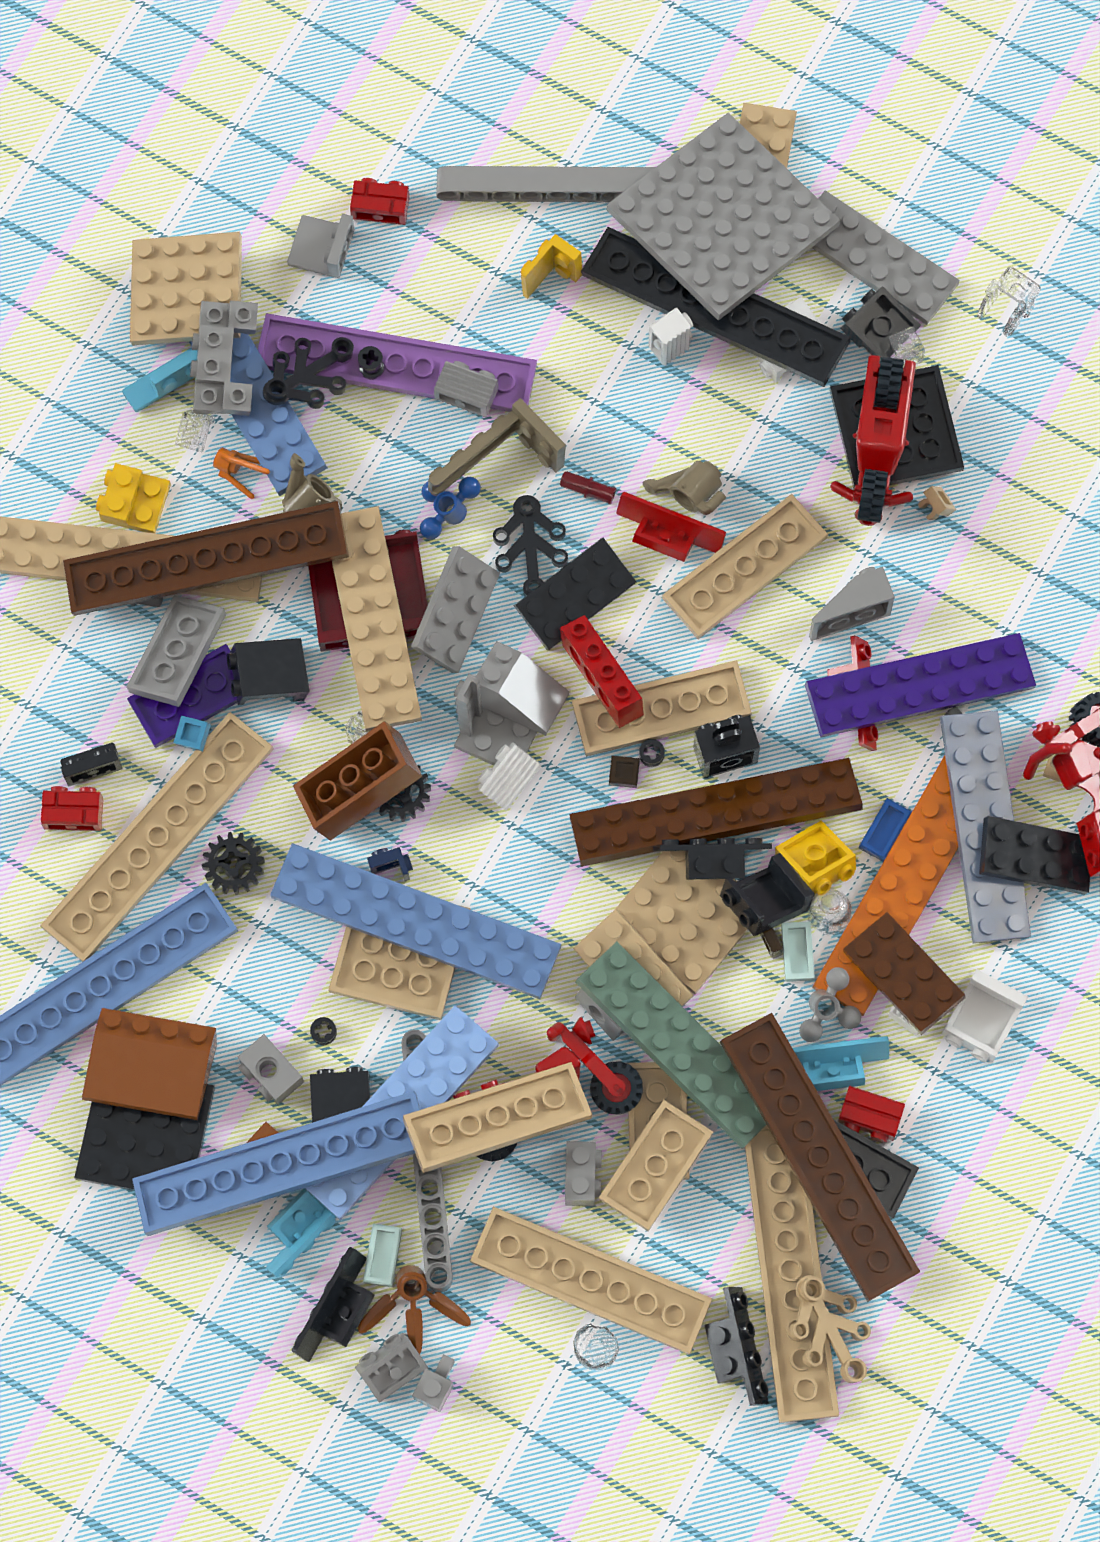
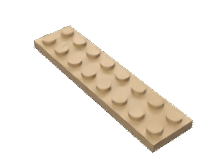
(375, 624)
(591, 1280)

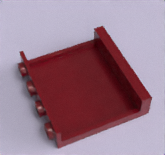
(409, 586)

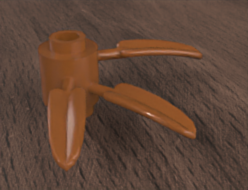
(413, 1316)

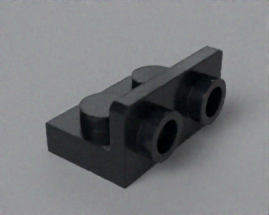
(90, 764)

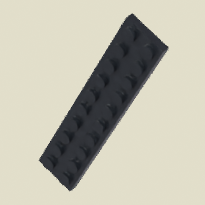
(753, 325)

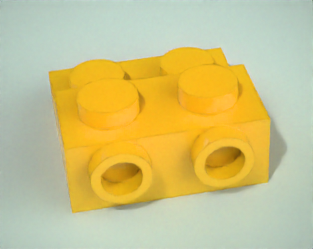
(132, 499)
(819, 857)

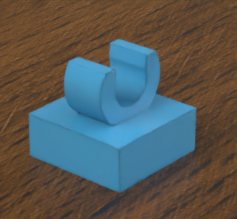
(192, 733)

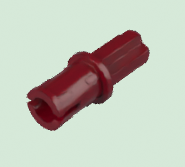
(587, 487)

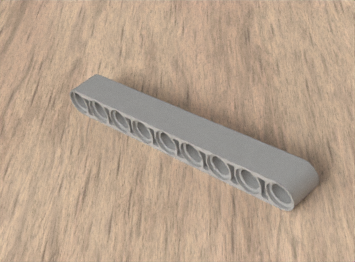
(535, 183)
(429, 1204)

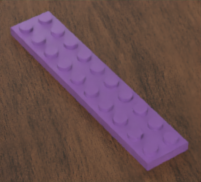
(409, 363)

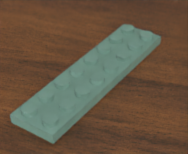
(672, 1041)

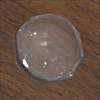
(830, 912)
(595, 1347)

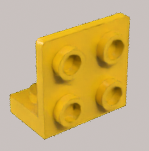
(551, 254)

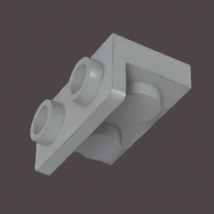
(390, 1366)

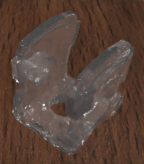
(1006, 285)

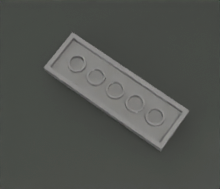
(885, 261)

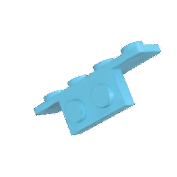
(160, 381)
(841, 1062)
(297, 1229)

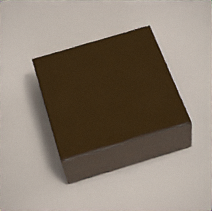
(624, 771)
(772, 943)

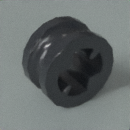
(657, 746)
(317, 1024)

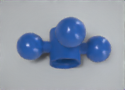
(431, 527)

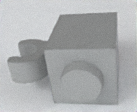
(434, 1387)

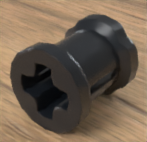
(376, 368)

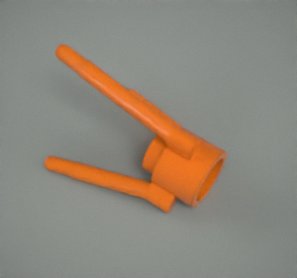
(231, 461)

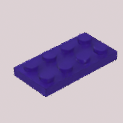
(205, 698)

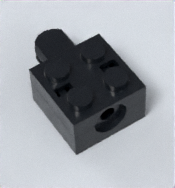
(726, 745)

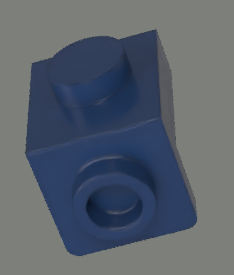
(388, 859)

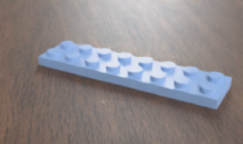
(435, 1073)

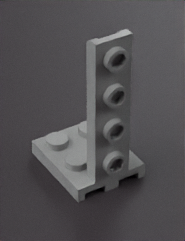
(482, 730)

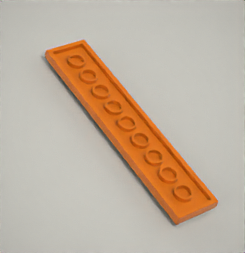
(901, 884)

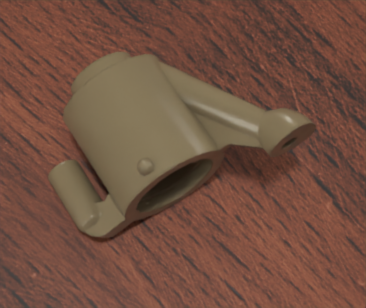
(692, 487)
(305, 490)

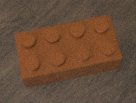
(357, 781)

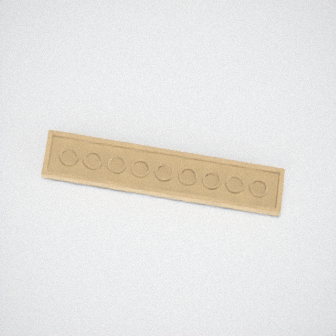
(40, 547)
(156, 837)
(785, 1255)

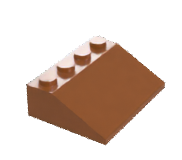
(149, 1063)

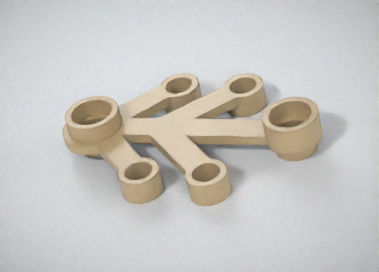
(828, 1325)

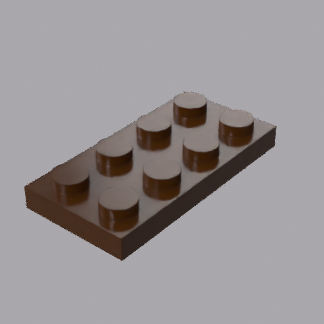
(904, 973)

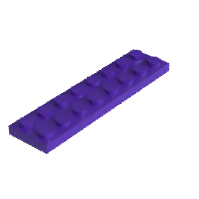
(920, 685)

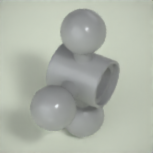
(848, 1016)

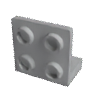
(321, 245)

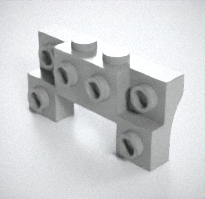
(214, 356)

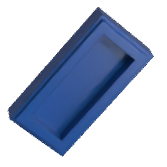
(885, 830)

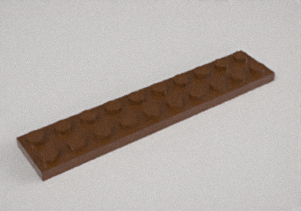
(205, 558)
(716, 811)
(820, 1157)

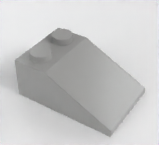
(859, 602)
(520, 689)

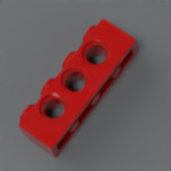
(602, 671)

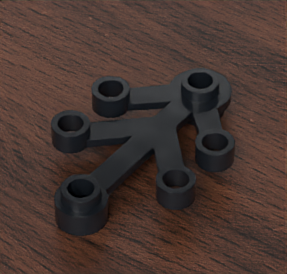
(307, 374)
(529, 540)

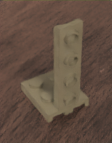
(532, 433)

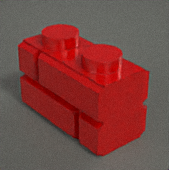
(380, 201)
(72, 809)
(871, 1114)

